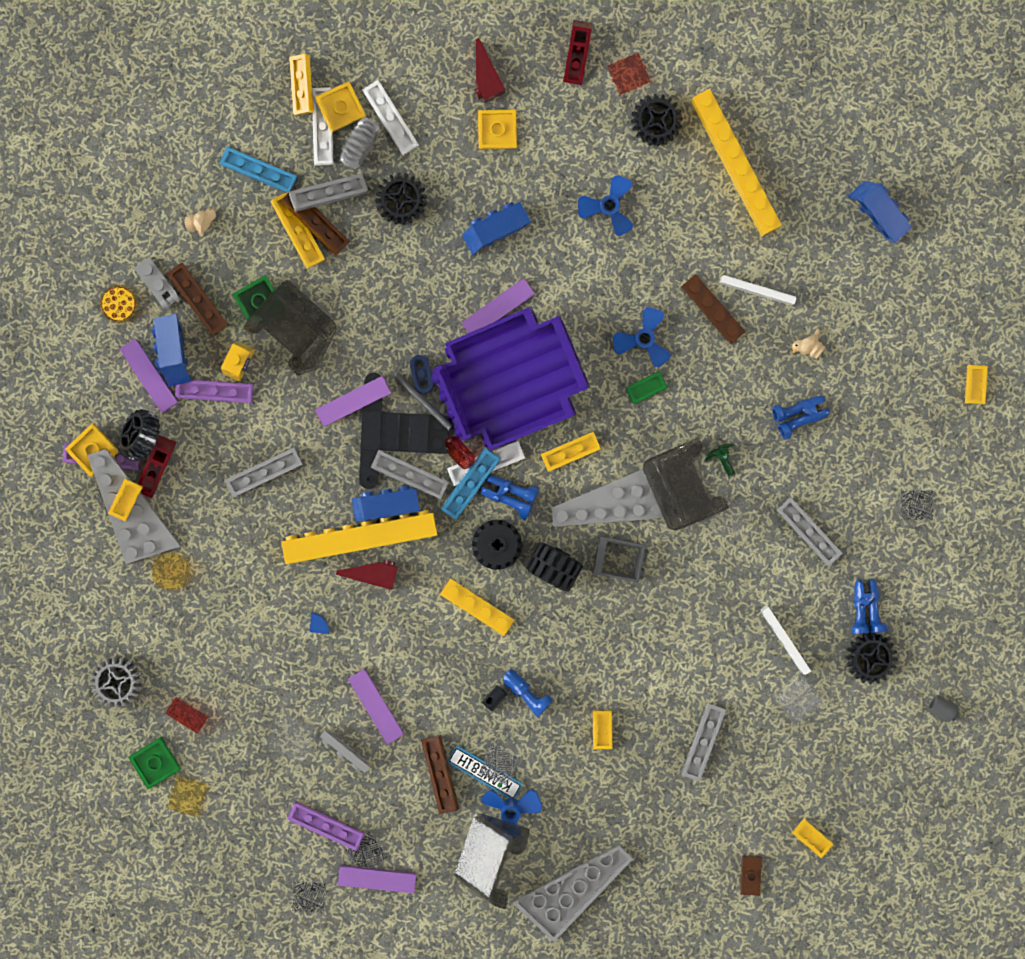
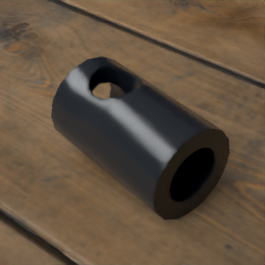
(494, 698)

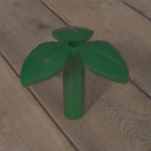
(723, 454)

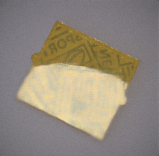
(187, 796)

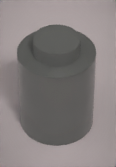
(943, 708)

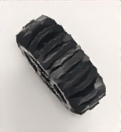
(669, 109)
(410, 201)
(138, 435)
(887, 664)

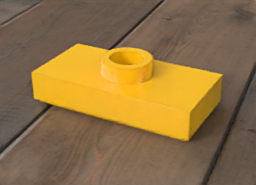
(976, 384)
(125, 499)
(602, 729)
(812, 838)

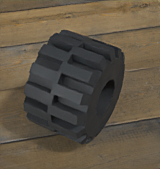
(486, 553)
(554, 566)

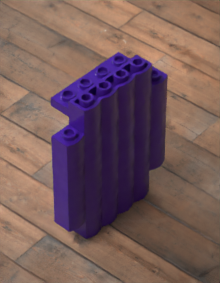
(510, 378)

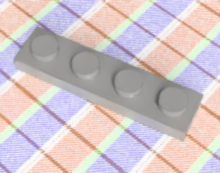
(328, 192)
(263, 472)
(409, 474)
(809, 531)
(703, 742)

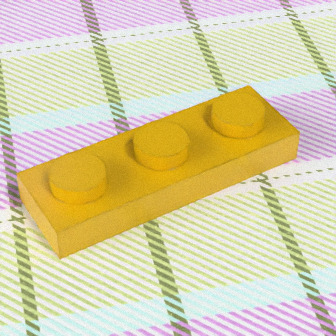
(301, 84)
(570, 451)

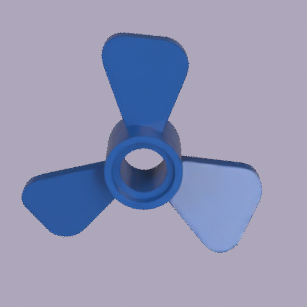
(589, 206)
(624, 342)
(527, 804)

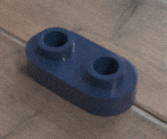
(421, 374)

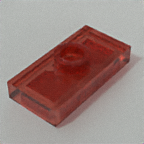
(186, 715)

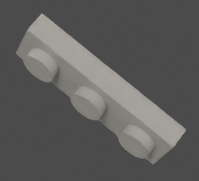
(344, 751)

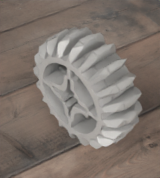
(360, 143)
(100, 688)

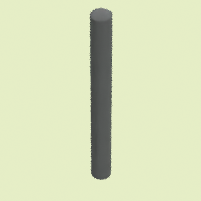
(424, 402)

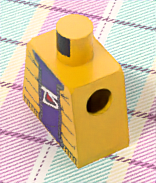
(237, 360)

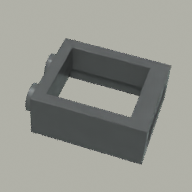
(600, 553)

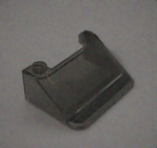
(296, 325)
(679, 487)
(486, 853)

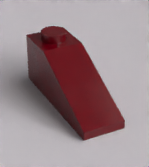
(577, 52)
(487, 80)
(156, 465)
(377, 574)

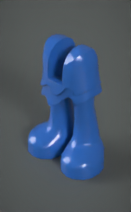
(807, 407)
(506, 486)
(862, 600)
(519, 686)

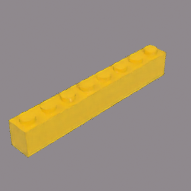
(735, 162)
(359, 538)

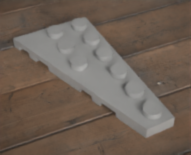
(618, 501)
(143, 531)
(564, 898)

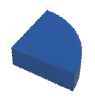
(318, 624)

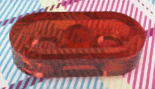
(459, 452)

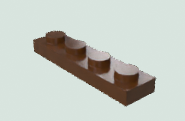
(319, 226)
(197, 299)
(713, 309)
(440, 774)

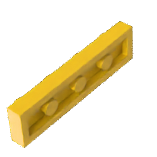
(298, 234)
(477, 607)

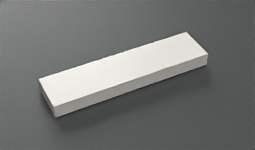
(390, 117)
(321, 134)
(757, 290)
(508, 454)
(785, 640)

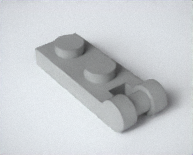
(157, 283)

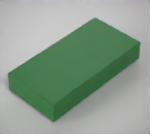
(646, 387)

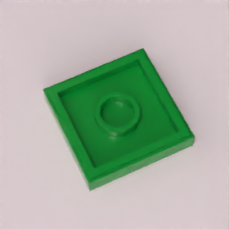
(154, 763)

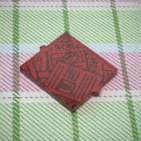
(628, 73)

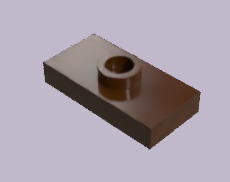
(750, 875)

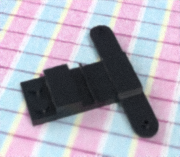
(395, 433)

